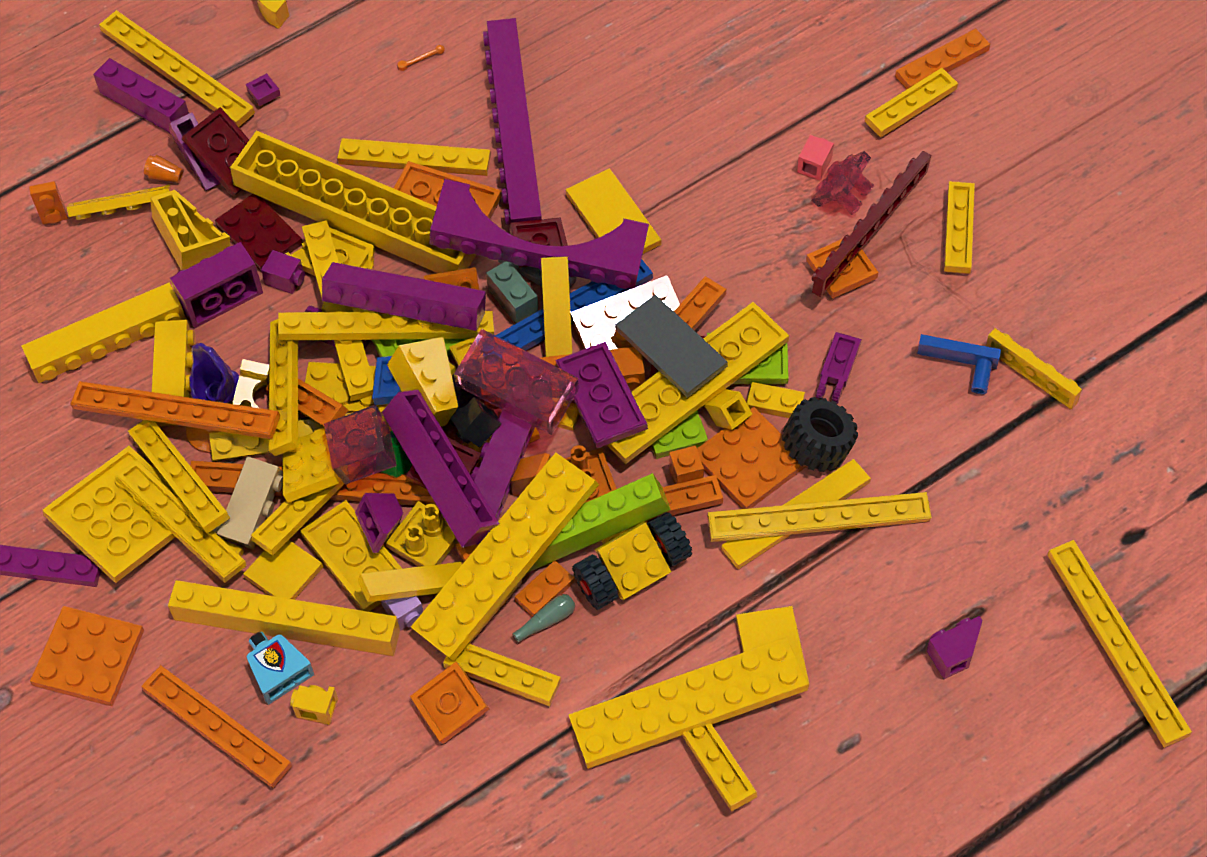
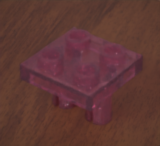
(840, 181)

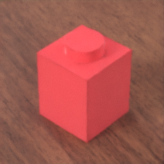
(815, 157)

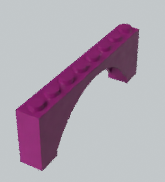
(465, 228)

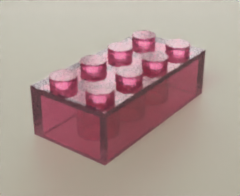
(516, 381)

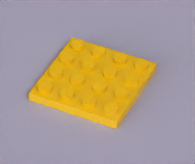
(108, 520)

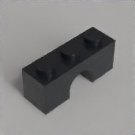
(473, 418)

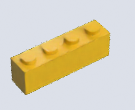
(172, 358)

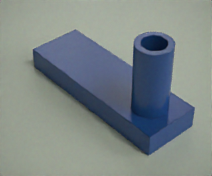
(983, 357)

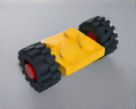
(632, 560)

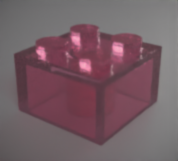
(360, 444)

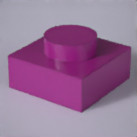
(263, 89)

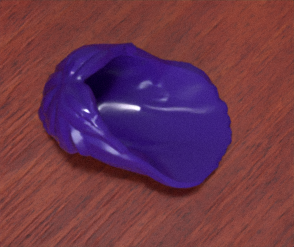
(211, 376)

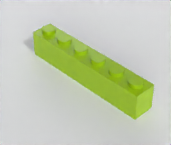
(607, 517)

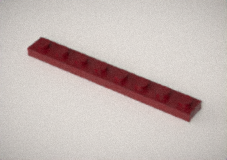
(866, 228)

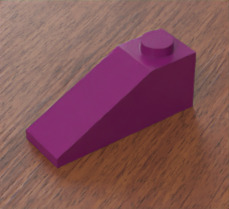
(178, 129)

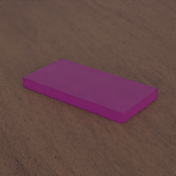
(603, 395)

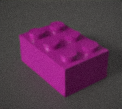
(217, 284)

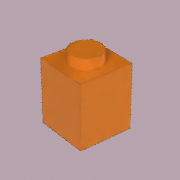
(685, 465)

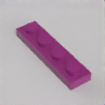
(48, 566)

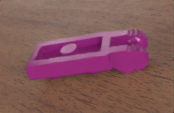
(838, 364)

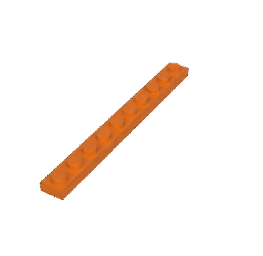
(224, 477)

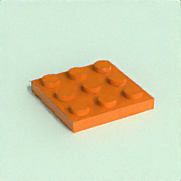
(749, 460)
(87, 656)

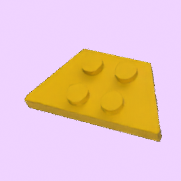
(348, 249)

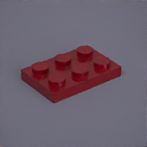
(217, 145)
(258, 229)

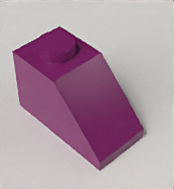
(378, 517)

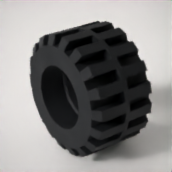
(819, 434)

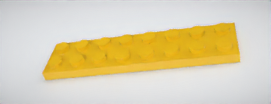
(741, 341)
(504, 556)
(687, 702)

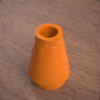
(162, 169)

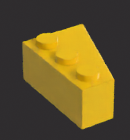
(185, 230)
(427, 369)

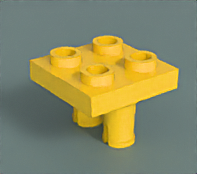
(423, 536)

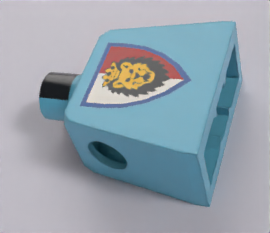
(277, 665)

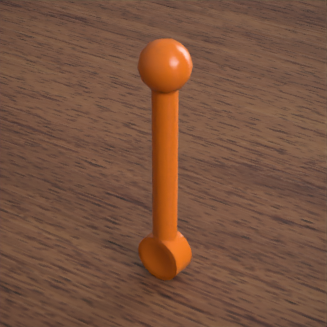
(403, 65)

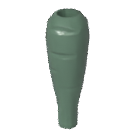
(550, 614)

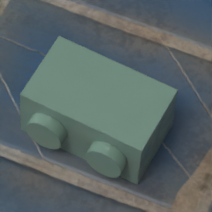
(512, 292)

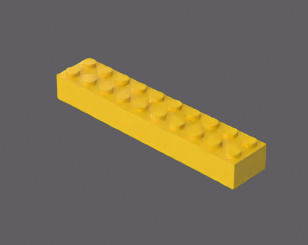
(343, 199)

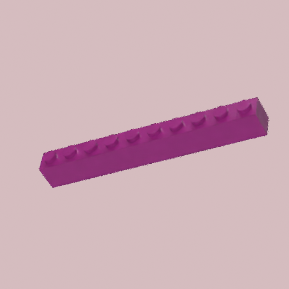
(513, 121)

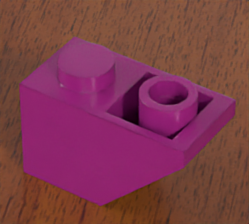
(954, 648)

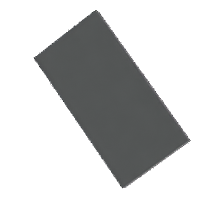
(671, 345)

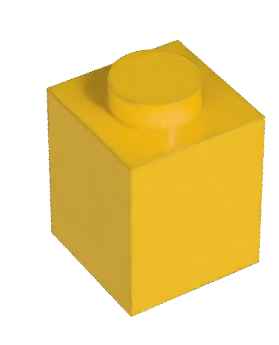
(728, 409)

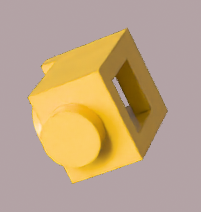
(314, 703)

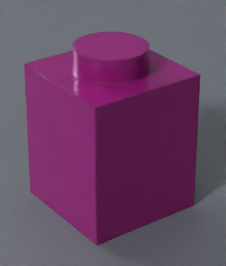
(283, 272)

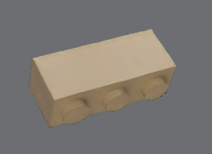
(251, 501)

